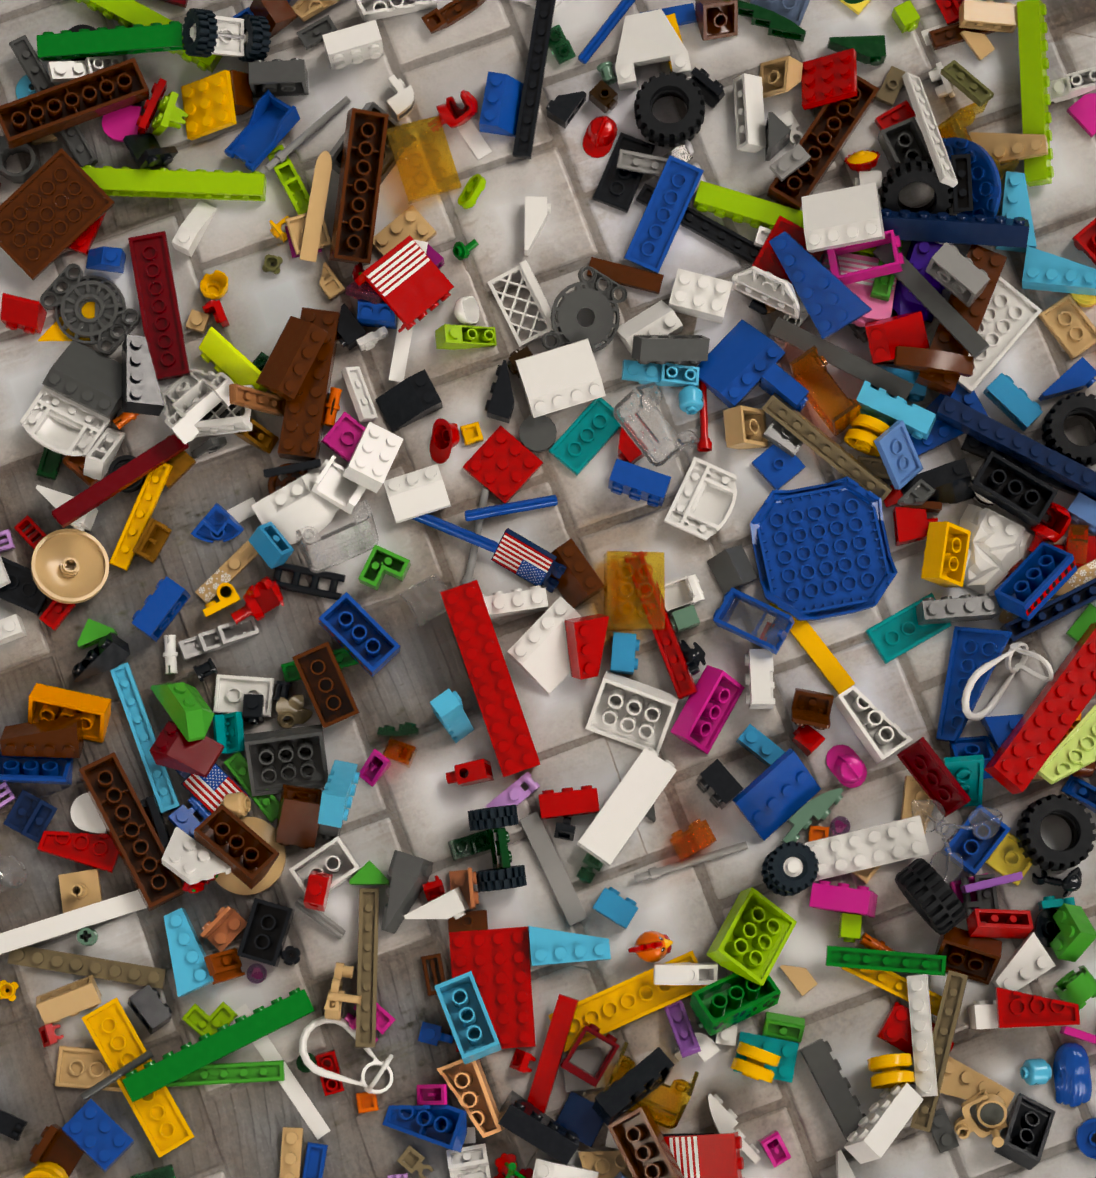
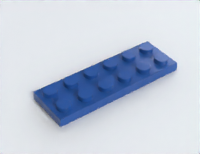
(663, 214)

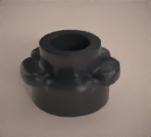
(291, 960)

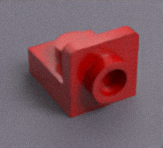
(219, 314)

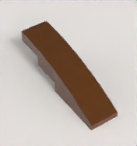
(933, 360)

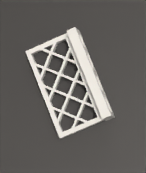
(535, 292)
(225, 425)

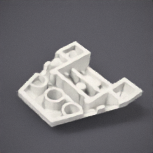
(993, 547)

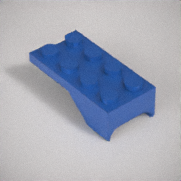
(266, 128)

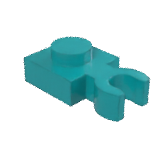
(1051, 902)

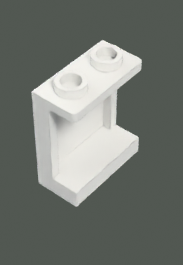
(335, 487)

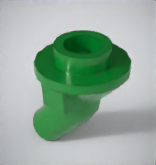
(461, 251)

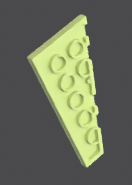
(1073, 752)

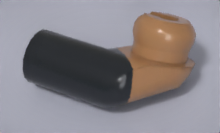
(763, 308)

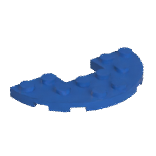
(985, 175)

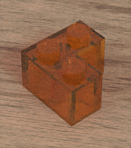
(692, 840)

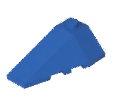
(433, 1123)

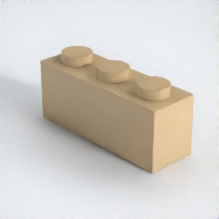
(988, 16)
(68, 1000)

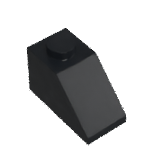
(565, 107)
(349, 328)

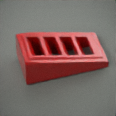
(23, 524)

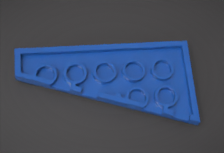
(821, 292)
(942, 432)
(968, 652)

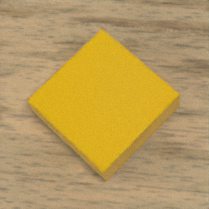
(471, 433)

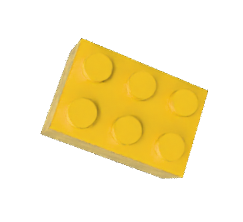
(945, 554)

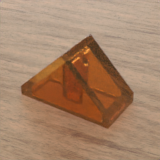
(1078, 542)
(400, 752)

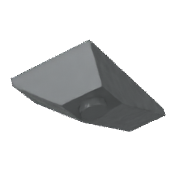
(406, 883)

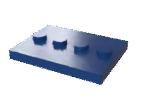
(776, 794)

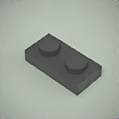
(313, 33)
(943, 1132)

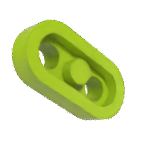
(472, 191)

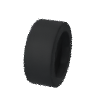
(120, 461)

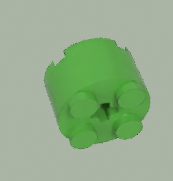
(1076, 987)

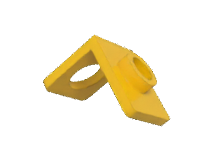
(276, 229)

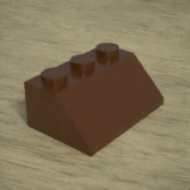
(579, 578)
(970, 955)

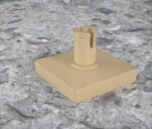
(80, 889)

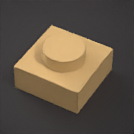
(197, 321)

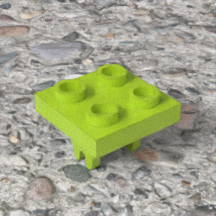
(168, 115)

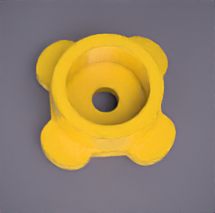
(12, 990)

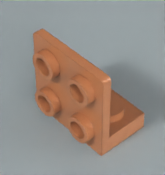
(465, 881)
(224, 928)

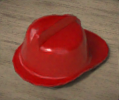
(599, 136)
(443, 439)

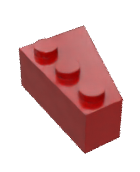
(586, 644)

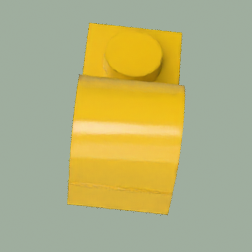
(213, 607)

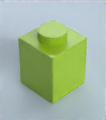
(906, 16)
(850, 927)

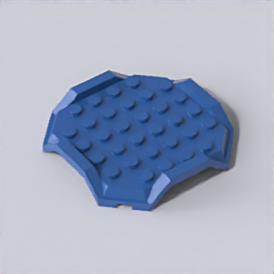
(822, 550)

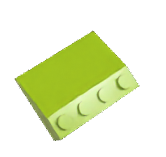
(751, 936)

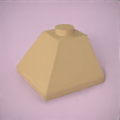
(780, 75)

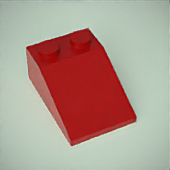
(895, 331)

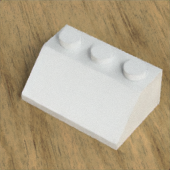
(655, 320)
(417, 493)

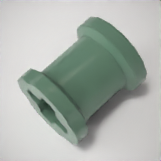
(607, 72)
(91, 941)

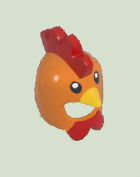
(652, 946)

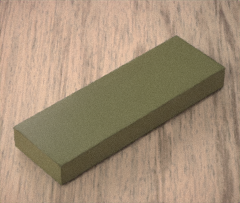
(967, 83)

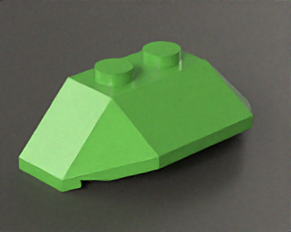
(185, 708)

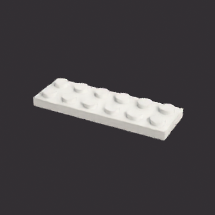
(869, 847)

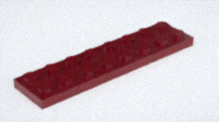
(159, 305)

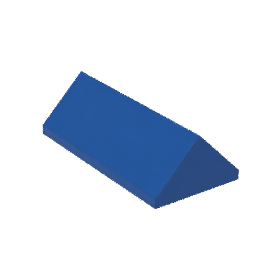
(36, 770)

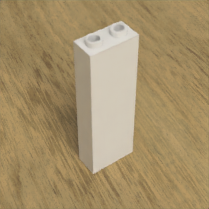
(627, 806)

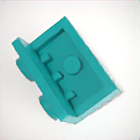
(229, 732)

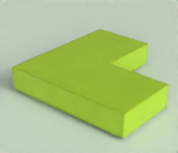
(204, 1024)

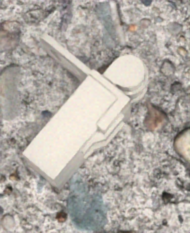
(683, 593)

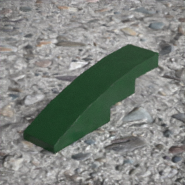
(777, 24)

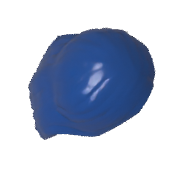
(1072, 1075)

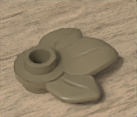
(293, 709)

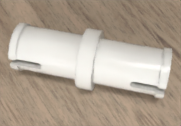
(170, 654)

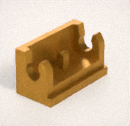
(152, 540)

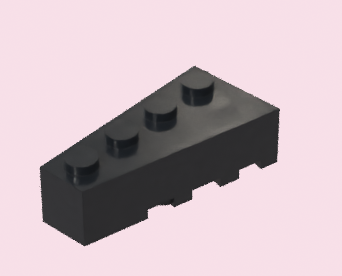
(633, 1086)
(537, 1128)

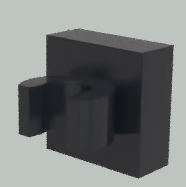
(565, 830)

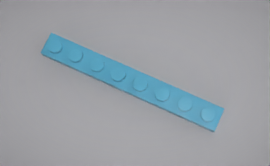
(144, 737)

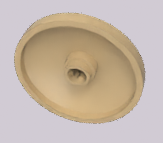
(69, 566)
(267, 833)

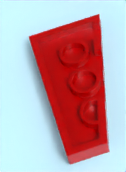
(1029, 1010)

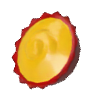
(862, 160)

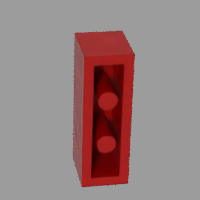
(568, 802)
(999, 923)

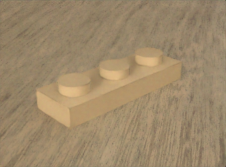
(291, 1152)

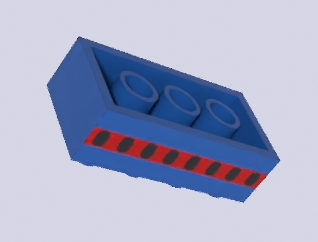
(1035, 581)
(359, 634)

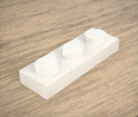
(359, 394)

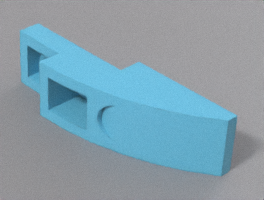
(662, 374)

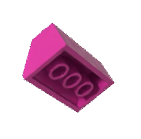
(707, 709)

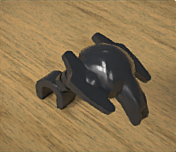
(692, 656)
(1070, 883)

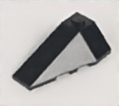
(949, 482)

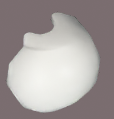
(466, 310)

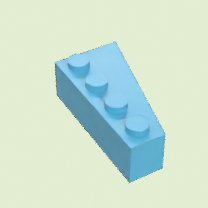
(1057, 274)
(890, 409)
(451, 714)
(338, 794)
(561, 947)
(186, 954)

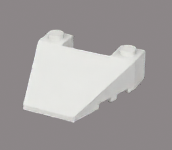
(649, 40)
(191, 399)

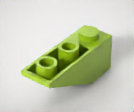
(464, 337)

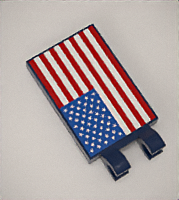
(528, 560)
(210, 789)

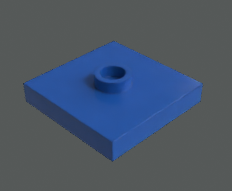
(777, 466)

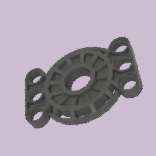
(78, 293)
(591, 298)

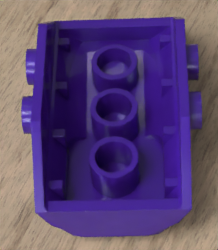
(919, 256)

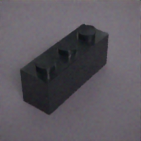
(962, 191)

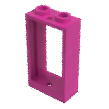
(869, 273)

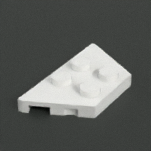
(191, 859)

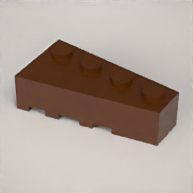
(44, 739)

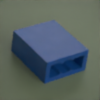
(786, 387)

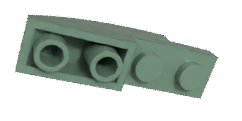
(816, 808)

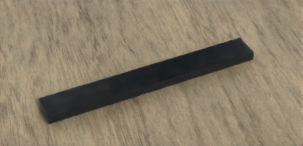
(710, 230)

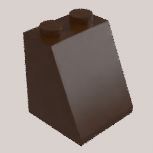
(298, 816)

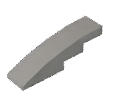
(218, 638)

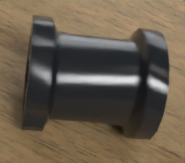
(205, 669)
(282, 690)

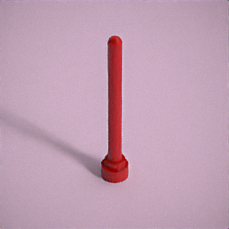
(705, 444)

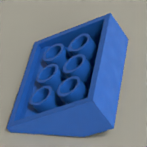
(738, 363)

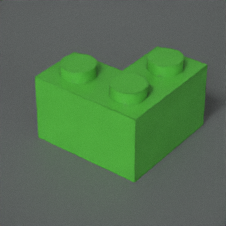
(381, 563)
(1075, 933)

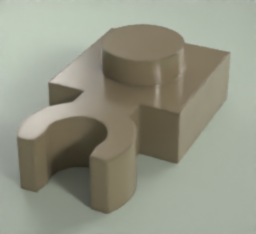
(412, 1161)

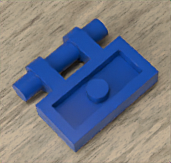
(185, 818)

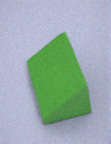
(783, 1027)

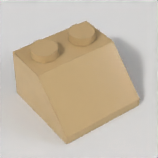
(745, 427)

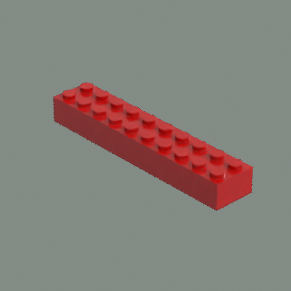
(490, 678)
(1047, 718)

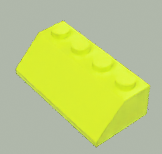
(229, 360)

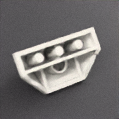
(767, 289)

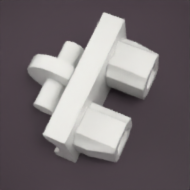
(944, 89)

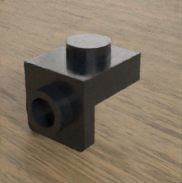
(253, 708)

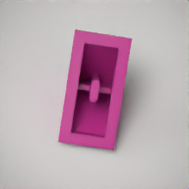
(374, 767)
(432, 1094)
(774, 1148)

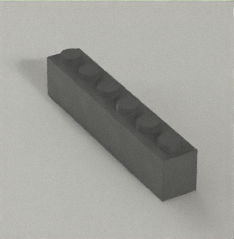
(833, 1086)

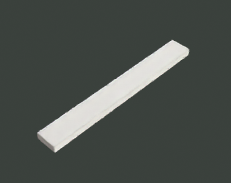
(930, 130)
(71, 921)

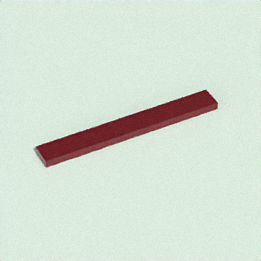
(118, 480)

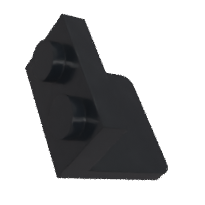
(148, 152)

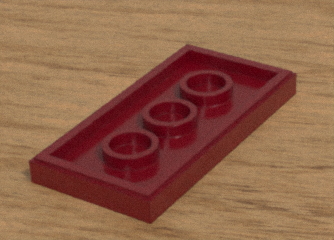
(933, 776)

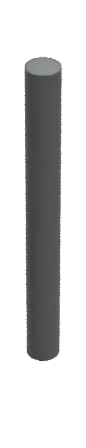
(116, 1075)

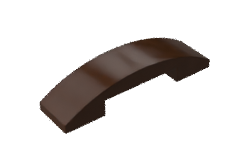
(450, 14)

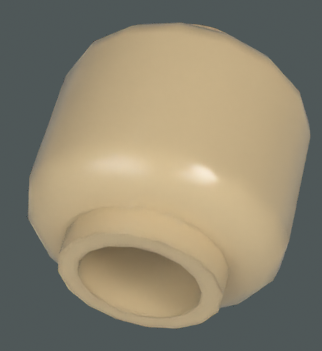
(237, 803)

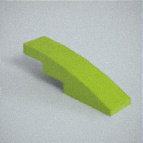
(291, 182)

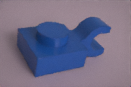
(432, 1034)

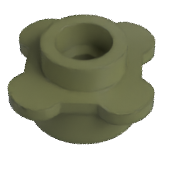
(272, 259)

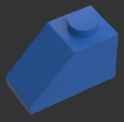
(106, 259)

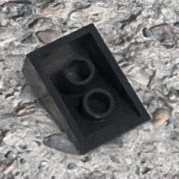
(409, 401)
(1026, 1132)

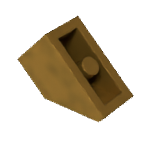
(259, 437)

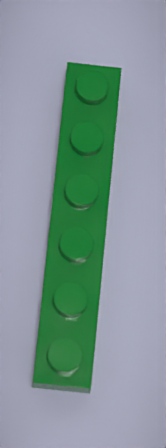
(885, 960)

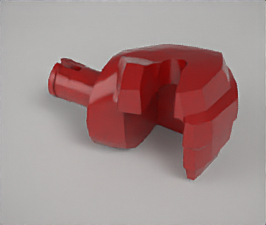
(453, 115)
(1052, 529)
(259, 600)

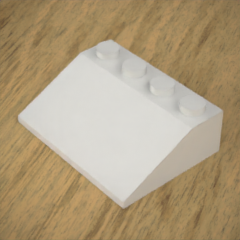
(842, 217)
(560, 378)
(544, 647)
(632, 712)

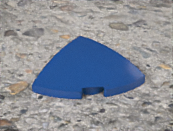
(217, 526)

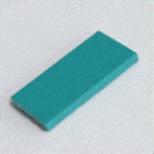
(586, 436)
(902, 633)

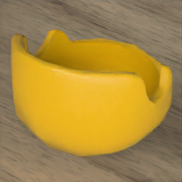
(214, 285)

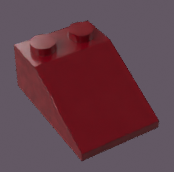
(191, 757)

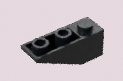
(502, 400)
(104, 657)

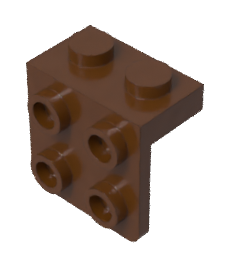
(811, 708)
(56, 1148)

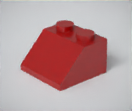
(22, 314)

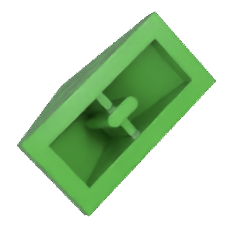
(93, 633)
(369, 875)

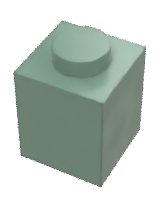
(684, 619)

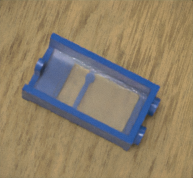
(753, 620)

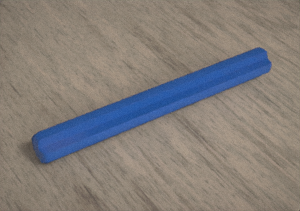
(605, 30)
(509, 508)
(458, 532)

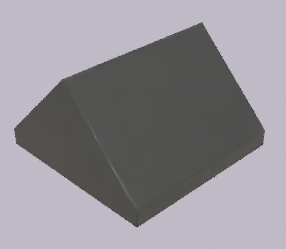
(776, 135)
(732, 568)

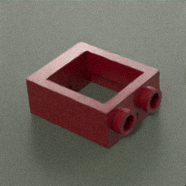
(581, 1073)

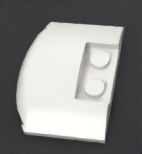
(63, 424)
(703, 500)
(295, 508)

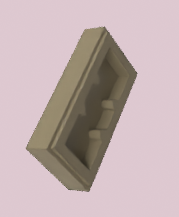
(891, 86)
(874, 465)

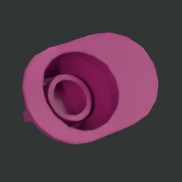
(846, 766)

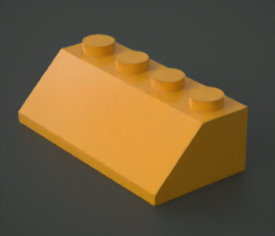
(53, 702)

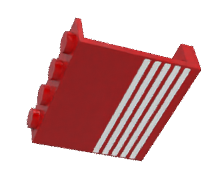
(407, 282)
(707, 1155)

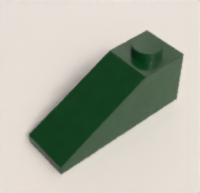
(868, 48)

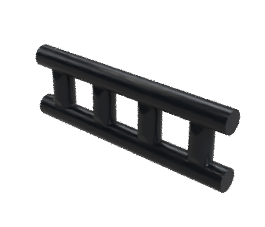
(312, 590)

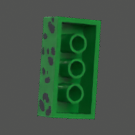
(732, 1001)

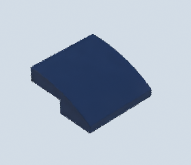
(30, 816)
(581, 1118)

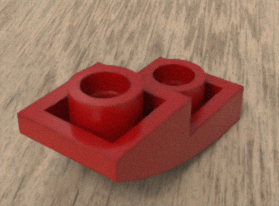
(329, 1062)

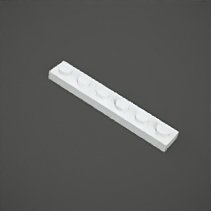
(922, 1035)

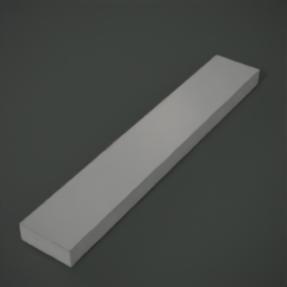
(553, 868)

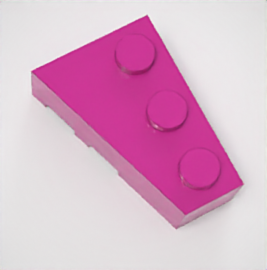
(843, 898)

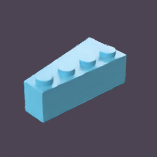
(1016, 204)

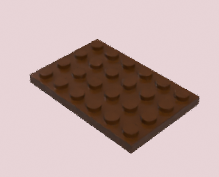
(50, 213)

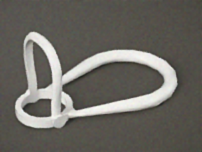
(1018, 667)
(331, 1075)

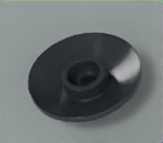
(1046, 927)

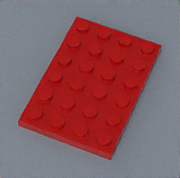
(503, 977)

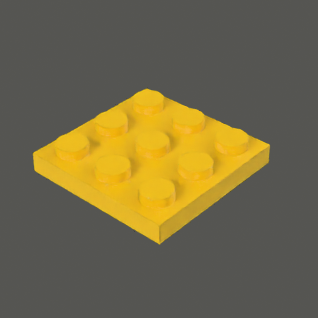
(208, 105)

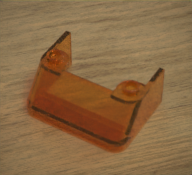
(824, 393)

